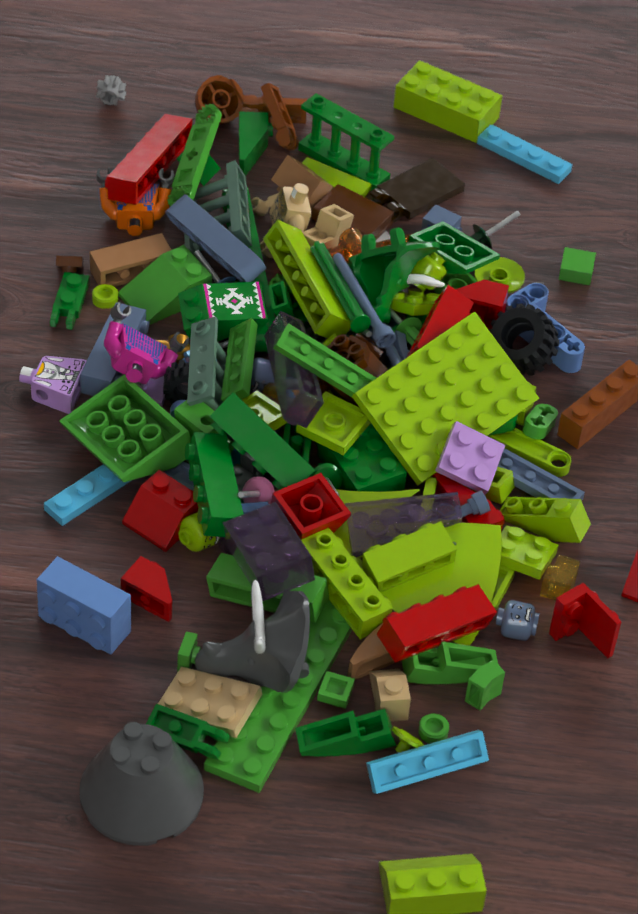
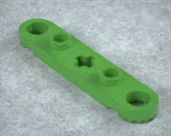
(195, 153)

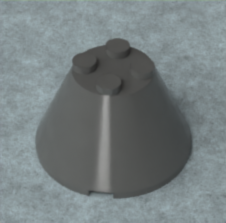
(141, 787)

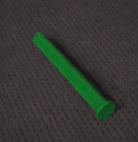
(358, 320)

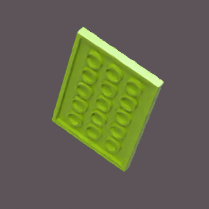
(448, 380)

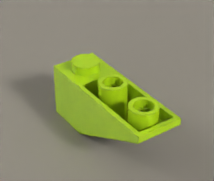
(549, 517)

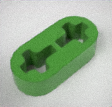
(540, 421)

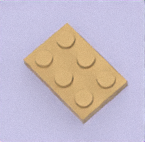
(212, 698)

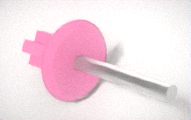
(257, 490)

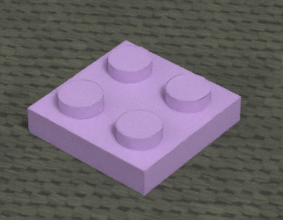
(470, 457)

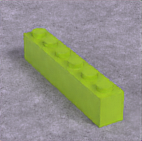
(306, 280)

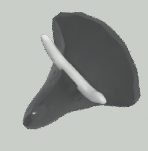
(269, 650)

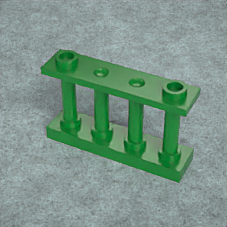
(332, 154)

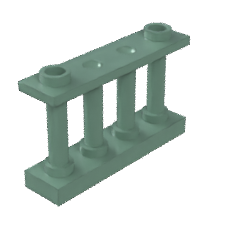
(237, 200)
(205, 372)

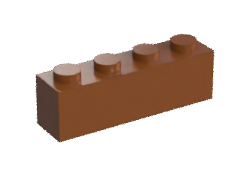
(600, 405)

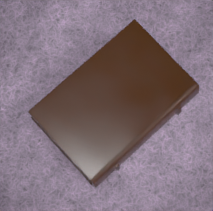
(368, 215)

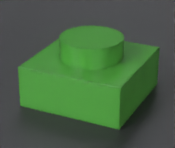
(188, 650)
(336, 689)

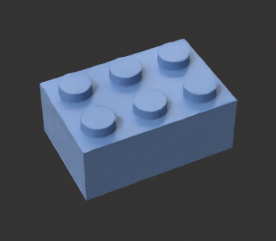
(84, 605)

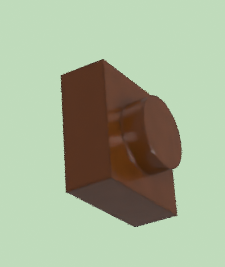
(69, 263)

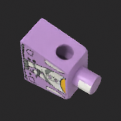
(55, 382)

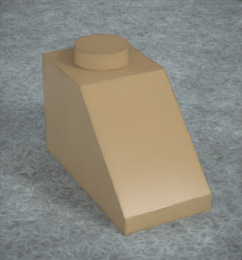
(391, 692)

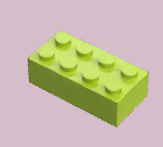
(447, 101)

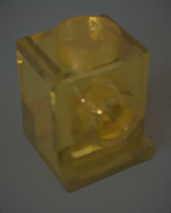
(560, 577)

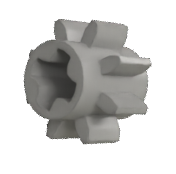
(111, 90)

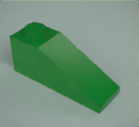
(253, 138)

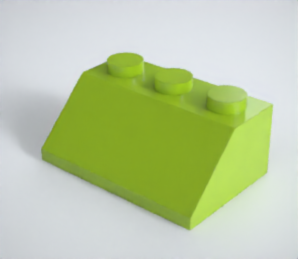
(433, 885)

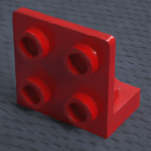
(585, 611)

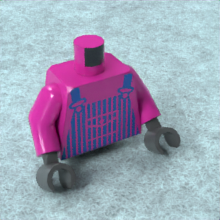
(135, 352)

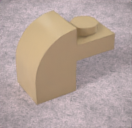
(329, 226)

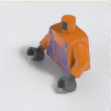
(144, 213)

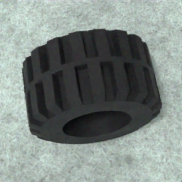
(540, 348)

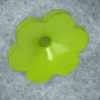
(406, 740)

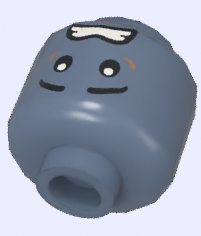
(261, 374)
(517, 620)

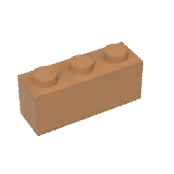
(124, 261)

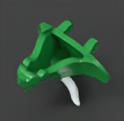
(388, 268)

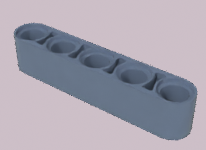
(215, 239)

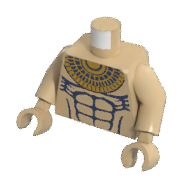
(288, 206)

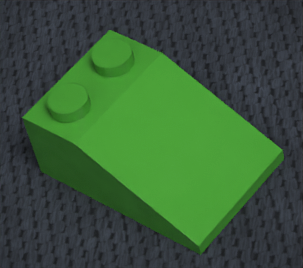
(162, 280)

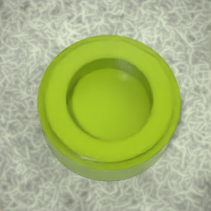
(104, 296)

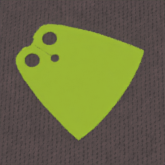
(475, 563)

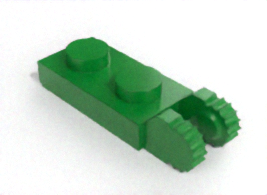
(70, 299)
(187, 730)

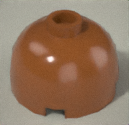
(222, 93)

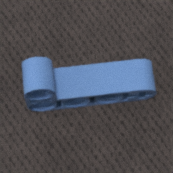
(570, 347)

